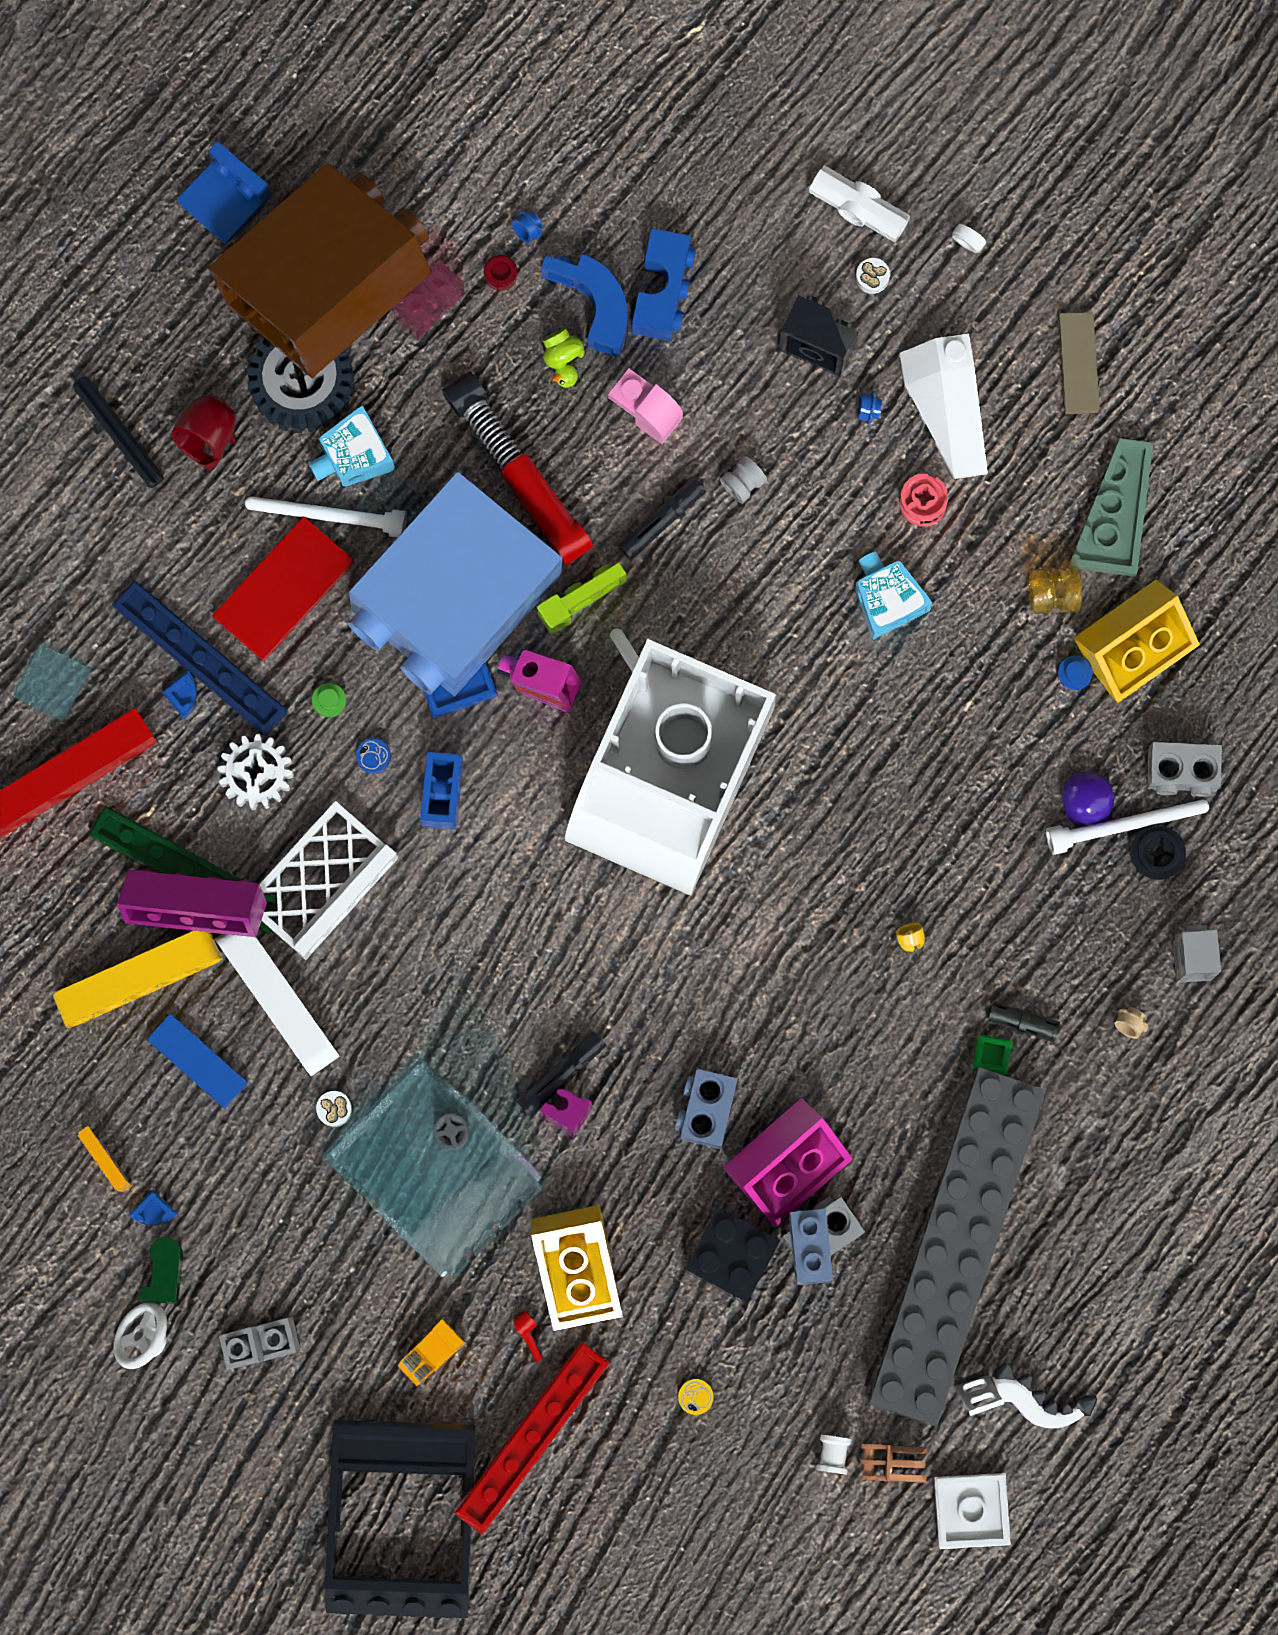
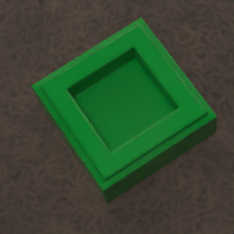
(992, 1054)

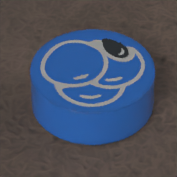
(373, 756)

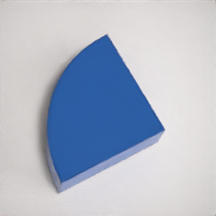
(182, 694)
(153, 1210)

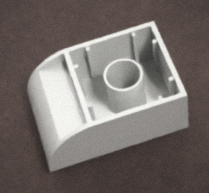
(669, 767)

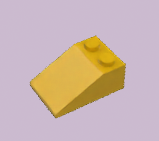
(576, 1267)

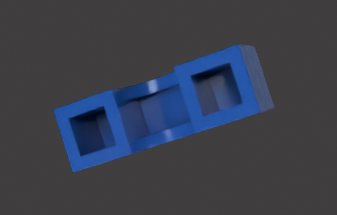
(658, 313)

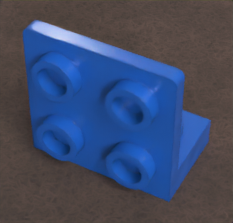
(224, 194)

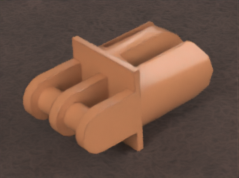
(869, 1463)

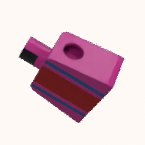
(542, 679)

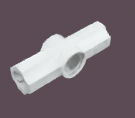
(859, 203)

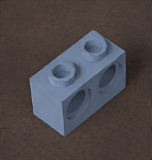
(715, 1110)
(810, 1247)

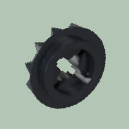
(1171, 844)

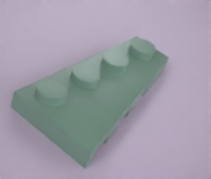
(1117, 517)

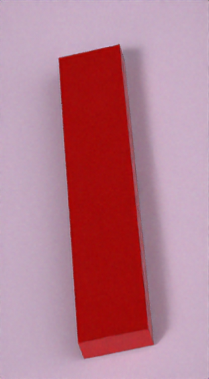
(531, 1438)

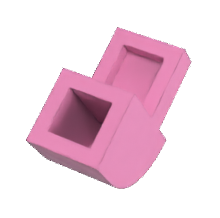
(649, 404)

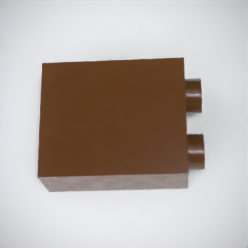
(322, 267)

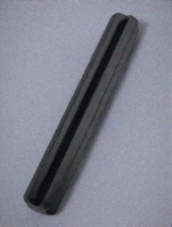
(118, 432)

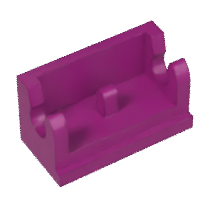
(571, 1116)

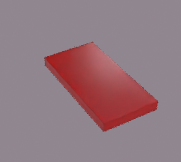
(283, 589)

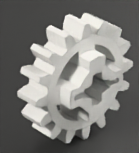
(240, 771)

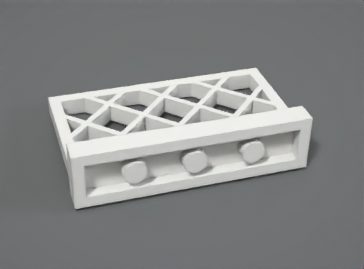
(345, 897)

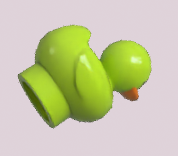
(559, 351)

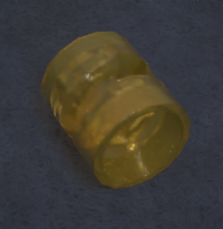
(1042, 590)

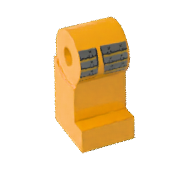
(431, 1353)

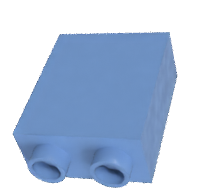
(453, 587)

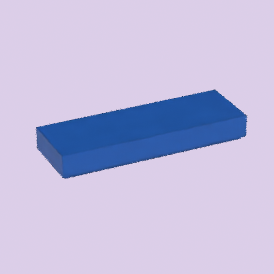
(197, 1061)

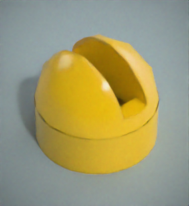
(910, 936)

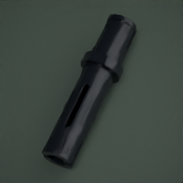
(665, 515)
(567, 1068)

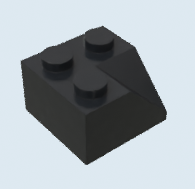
(816, 337)

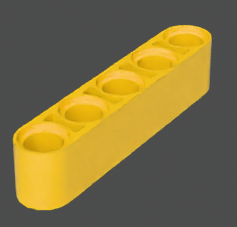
(136, 977)

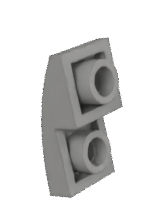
(259, 1343)

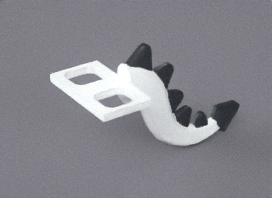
(1026, 1401)

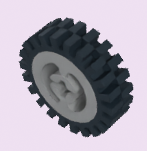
(268, 390)

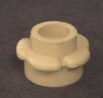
(1131, 1022)

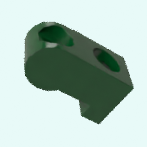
(166, 1272)

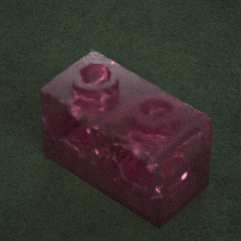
(429, 300)

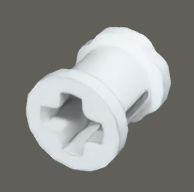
(833, 1454)

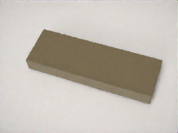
(1079, 363)

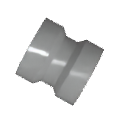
(743, 479)

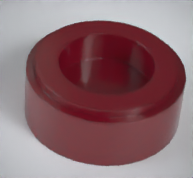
(500, 273)

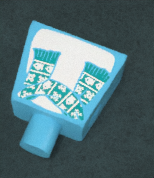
(352, 451)
(888, 595)

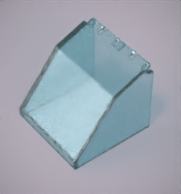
(426, 1193)

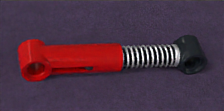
(519, 471)

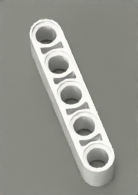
(279, 1001)

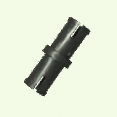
(1023, 1021)

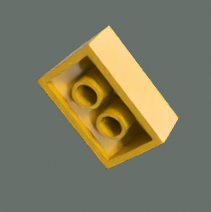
(1137, 640)

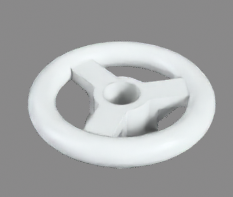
(146, 1336)

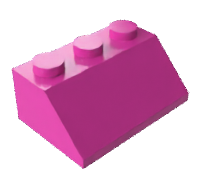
(788, 1162)

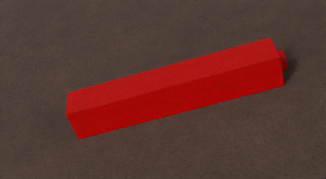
(73, 770)

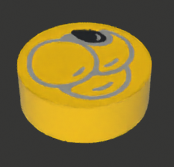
(695, 1397)

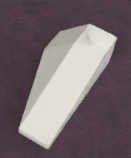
(945, 392)

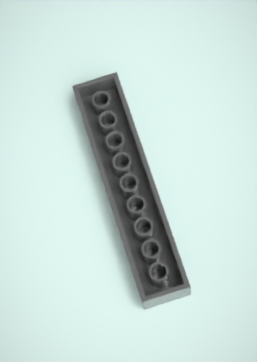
(956, 1247)

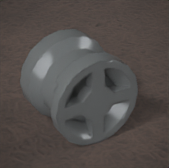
(450, 1126)

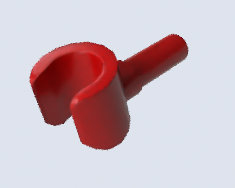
(524, 1325)

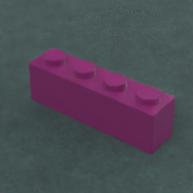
(192, 903)

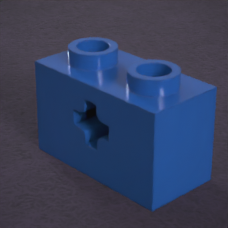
(441, 790)

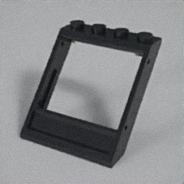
(407, 1450)

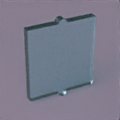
(52, 683)

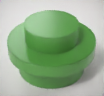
(329, 700)

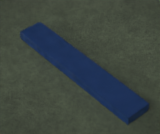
(200, 658)

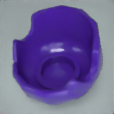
(1087, 798)

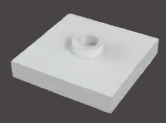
(972, 1511)

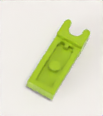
(557, 612)

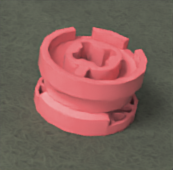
(923, 499)

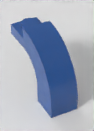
(605, 293)

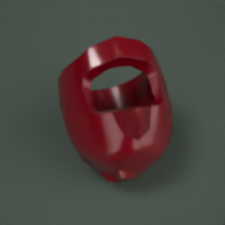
(203, 422)

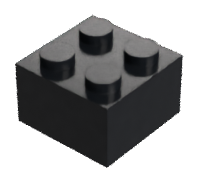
(732, 1255)

